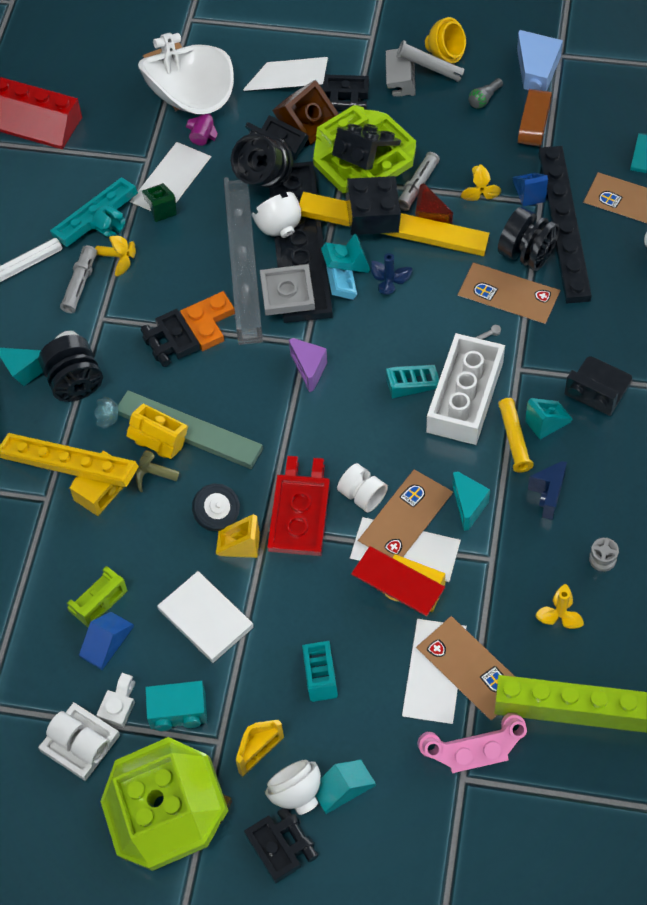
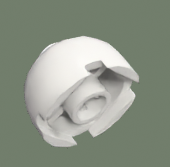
(278, 215)

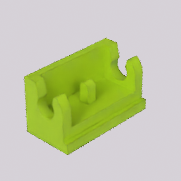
(98, 597)

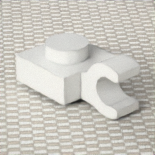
(117, 705)

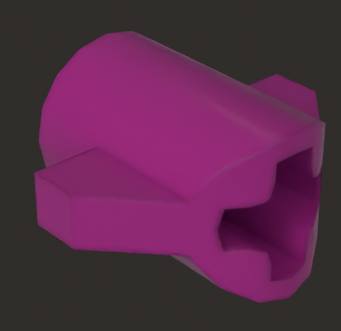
(201, 129)

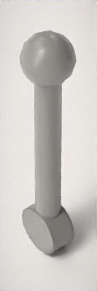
(495, 330)

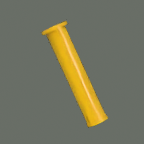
(515, 436)

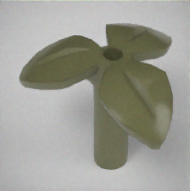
(146, 466)

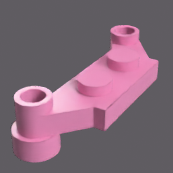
(477, 749)

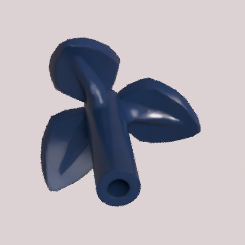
(386, 272)

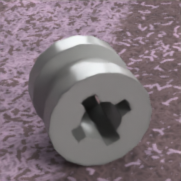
(604, 547)

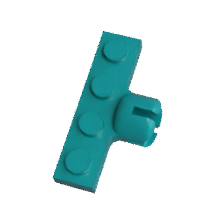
(97, 214)

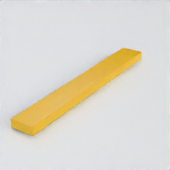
(410, 226)

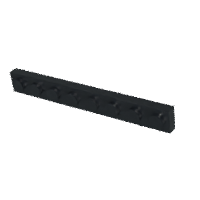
(562, 212)

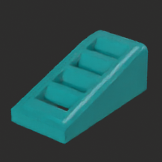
(407, 388)
(323, 687)

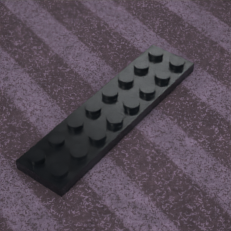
(304, 245)

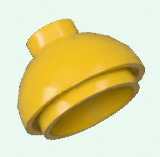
(446, 40)

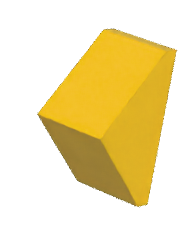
(239, 538)

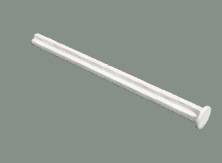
(29, 258)

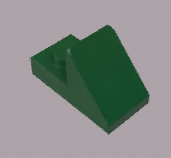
(161, 201)

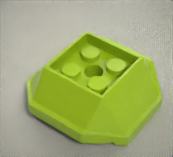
(387, 161)
(183, 821)

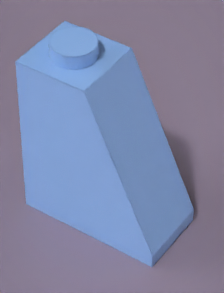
(537, 59)

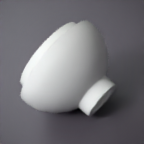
(295, 787)

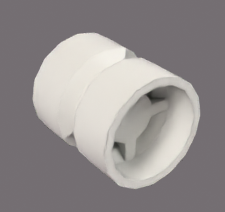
(364, 489)

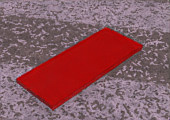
(398, 581)

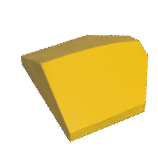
(256, 743)

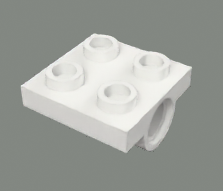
(78, 740)

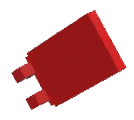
(299, 510)

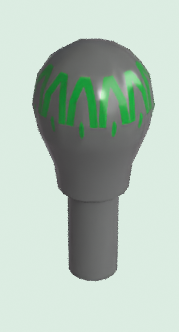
(480, 96)

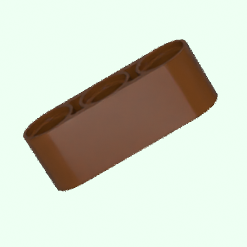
(534, 117)

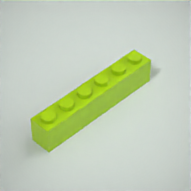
(572, 703)

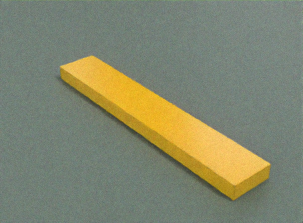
(68, 459)

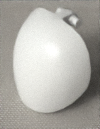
(189, 77)

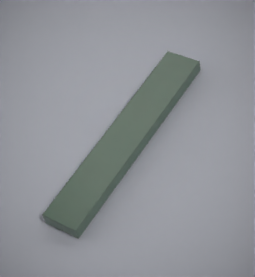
(200, 433)

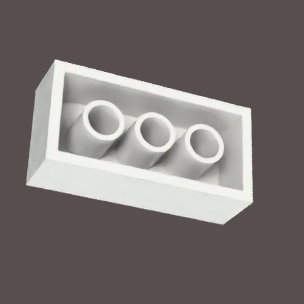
(465, 389)

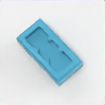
(342, 283)

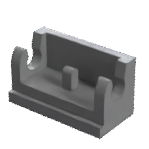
(400, 74)

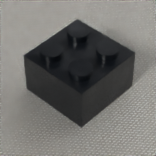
(373, 205)

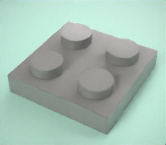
(287, 289)

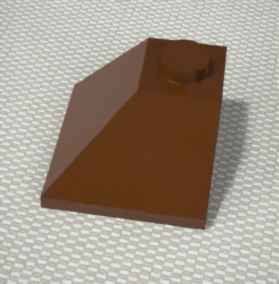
(306, 110)

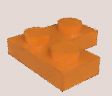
(203, 318)

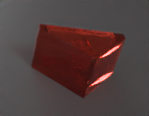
(431, 207)

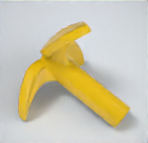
(481, 179)
(121, 250)
(562, 600)

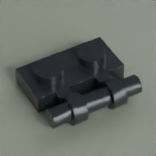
(346, 87)
(177, 334)
(273, 849)

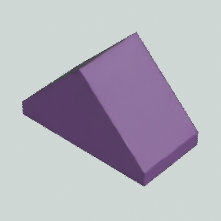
(309, 361)

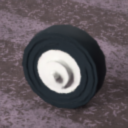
(215, 507)

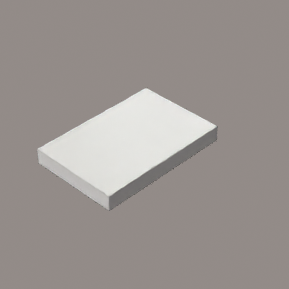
(205, 616)

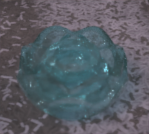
(106, 412)

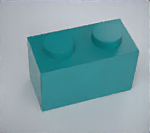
(176, 705)

